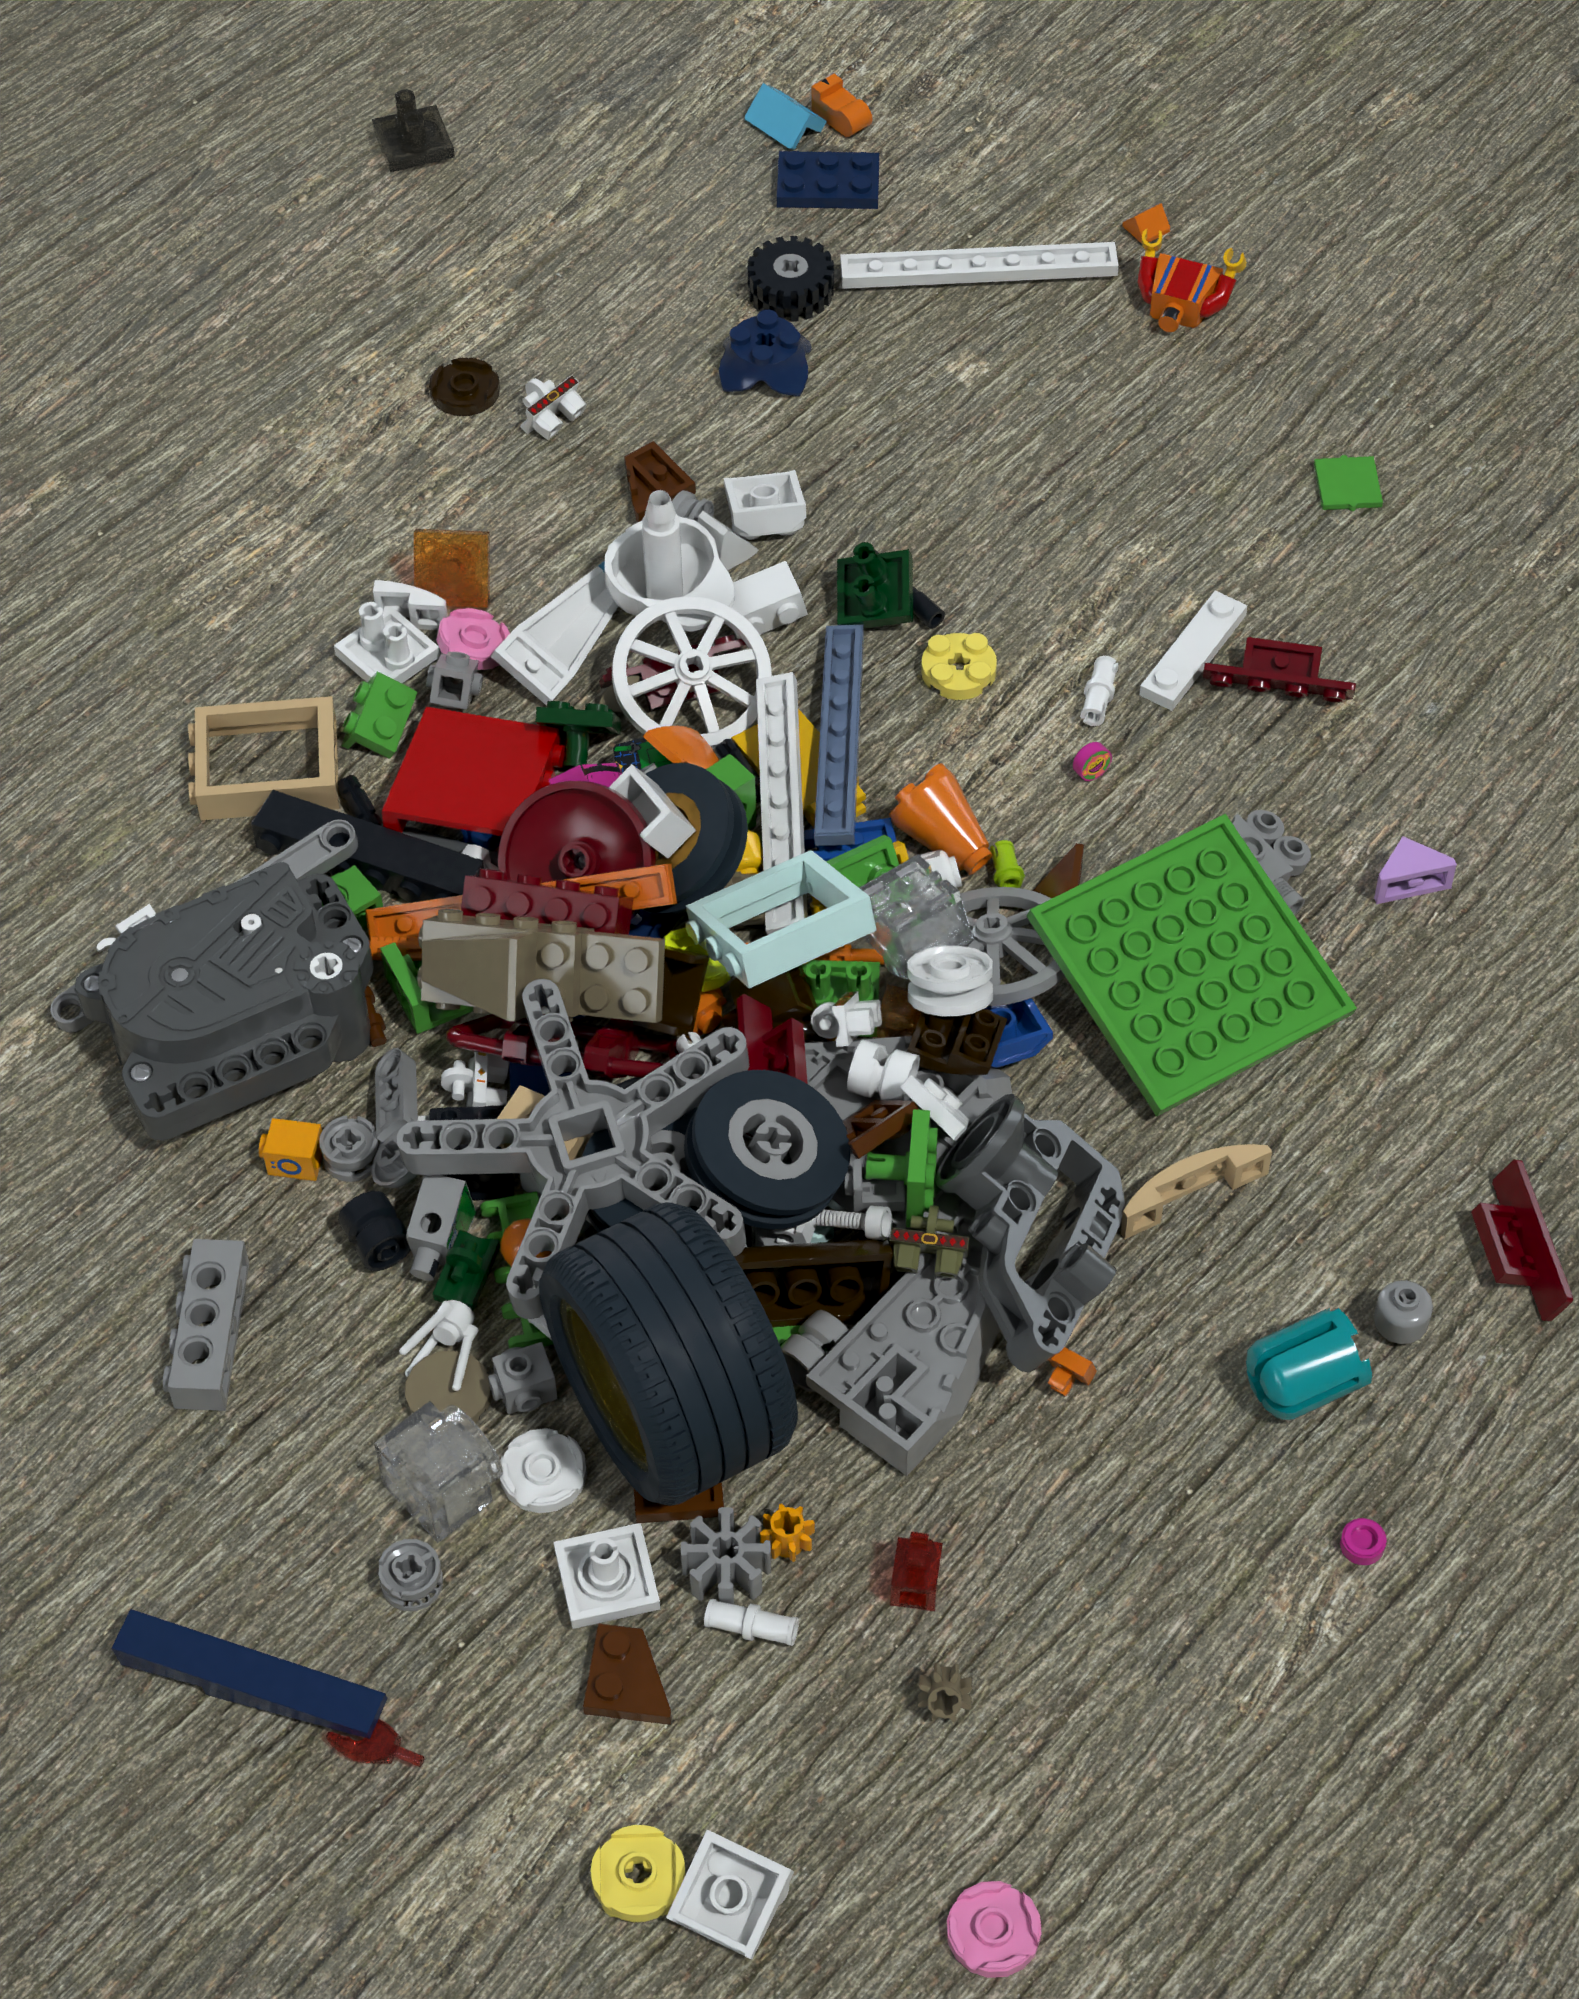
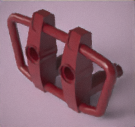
(608, 1053)

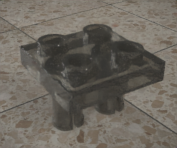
(412, 135)

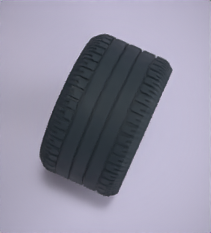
(669, 1352)

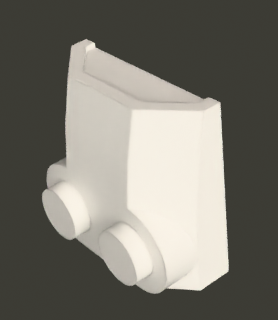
(765, 504)
(730, 1894)

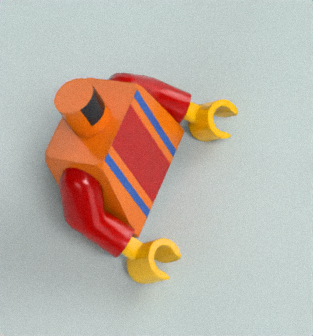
(1184, 289)

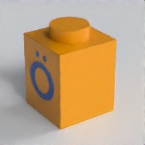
(292, 1149)

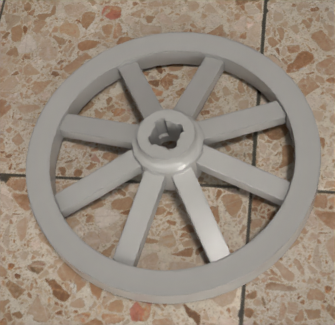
(999, 937)

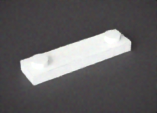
(1192, 649)

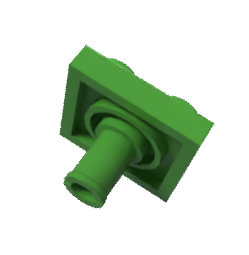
(915, 1169)

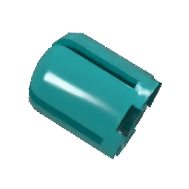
(1307, 1365)

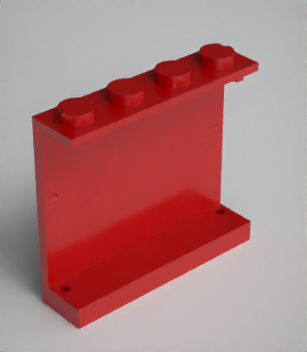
(470, 771)

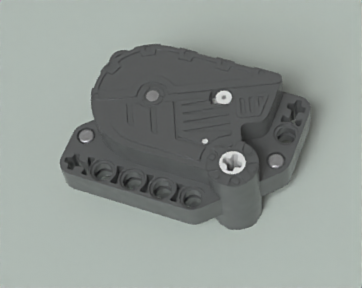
(232, 997)

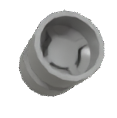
(815, 1340)

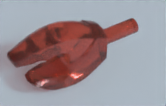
(380, 1748)

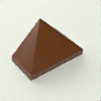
(1064, 875)

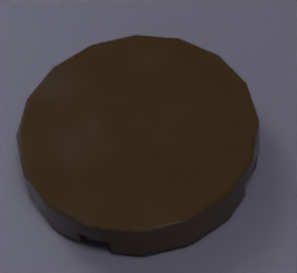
(464, 387)

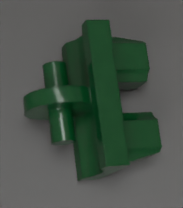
(466, 1269)

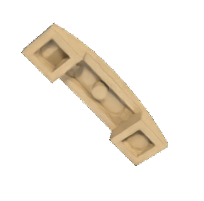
(1234, 1163)

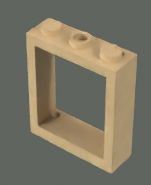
(261, 717)

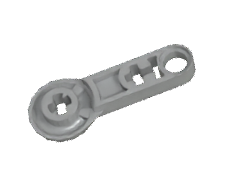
(394, 1108)

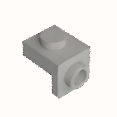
(873, 1191)

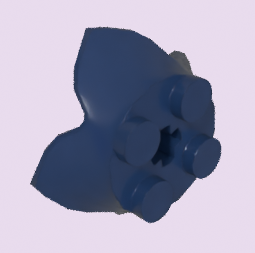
(766, 351)

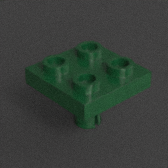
(578, 725)

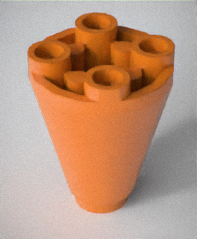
(942, 819)

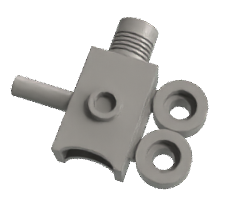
(1276, 854)

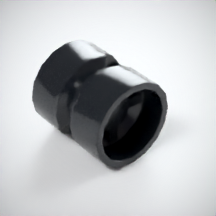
(375, 1230)

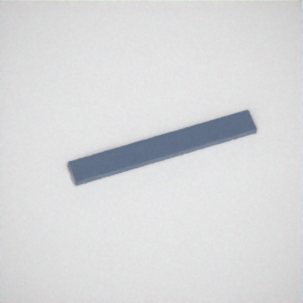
(839, 736)

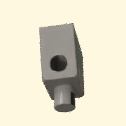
(437, 1217)

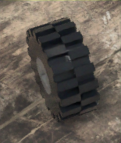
(791, 278)

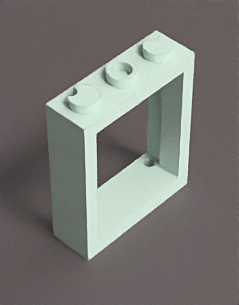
(843, 921)

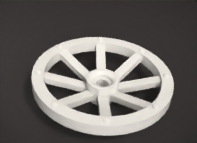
(680, 673)

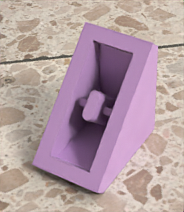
(1414, 872)

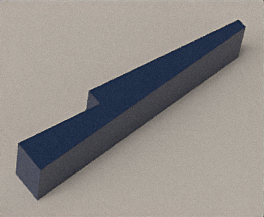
(246, 1675)

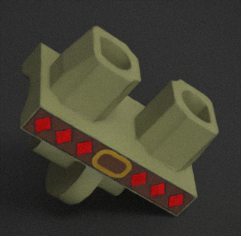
(948, 1248)

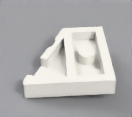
(940, 1102)

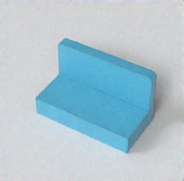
(782, 116)

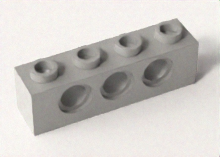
(207, 1383)

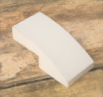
(418, 604)

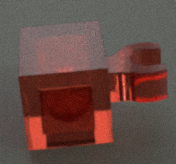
(916, 1572)

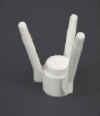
(451, 1325)

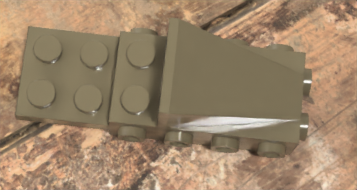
(493, 959)

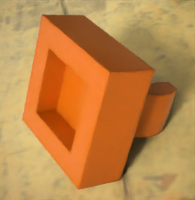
(1068, 1368)

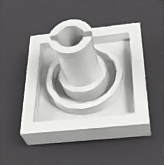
(606, 1575)

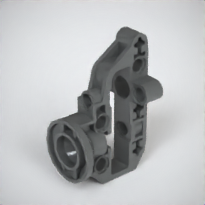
(1004, 1172)

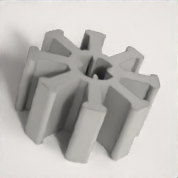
(706, 1548)

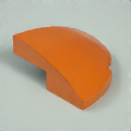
(682, 745)

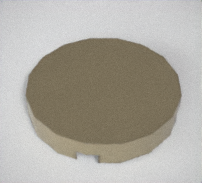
(433, 1382)

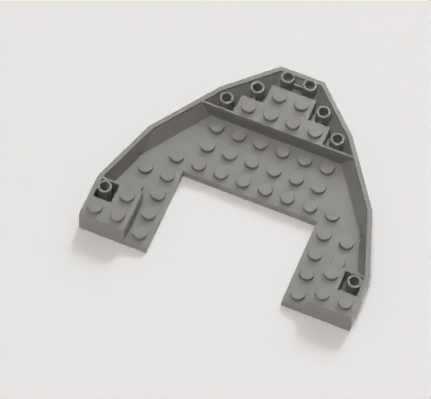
(923, 1345)

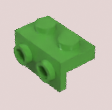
(379, 714)

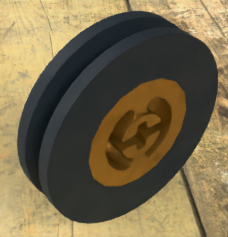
(716, 847)

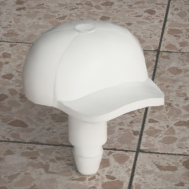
(666, 560)

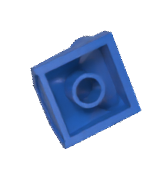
(1023, 1034)

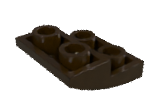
(957, 1042)

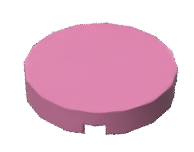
(473, 634)
(993, 1929)

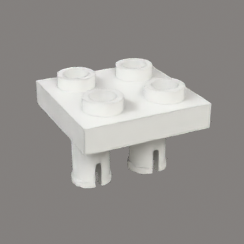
(386, 645)

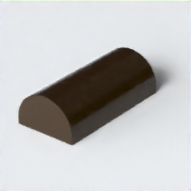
(824, 1276)

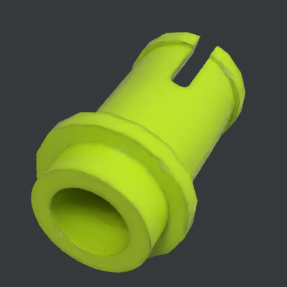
(1006, 866)

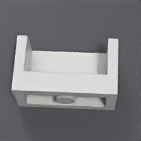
(666, 824)

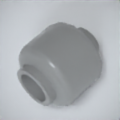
(1403, 1312)

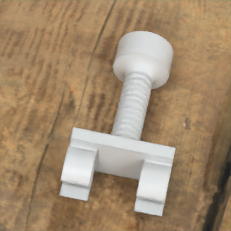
(875, 1224)

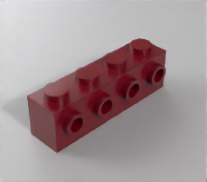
(527, 897)

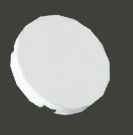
(543, 1471)

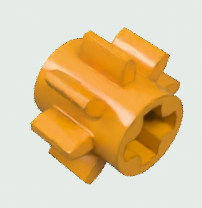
(787, 1520)

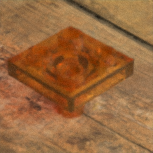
(453, 565)

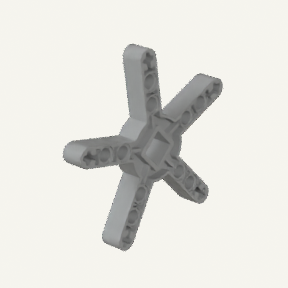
(574, 1110)

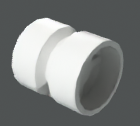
(881, 1072)

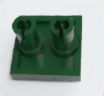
(875, 587)

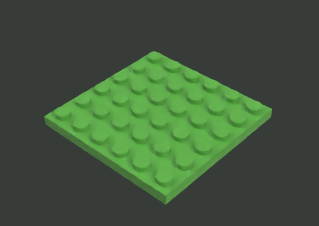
(1191, 963)

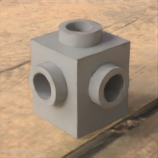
(448, 690)
(523, 1378)

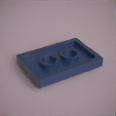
(828, 180)

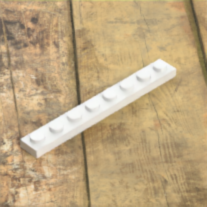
(978, 265)
(780, 786)

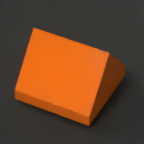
(1152, 220)

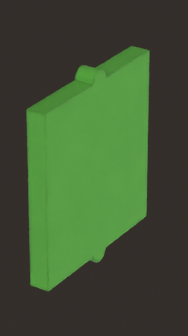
(1348, 483)

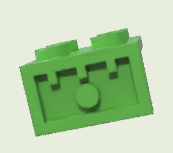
(402, 977)

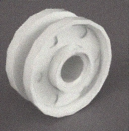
(950, 980)

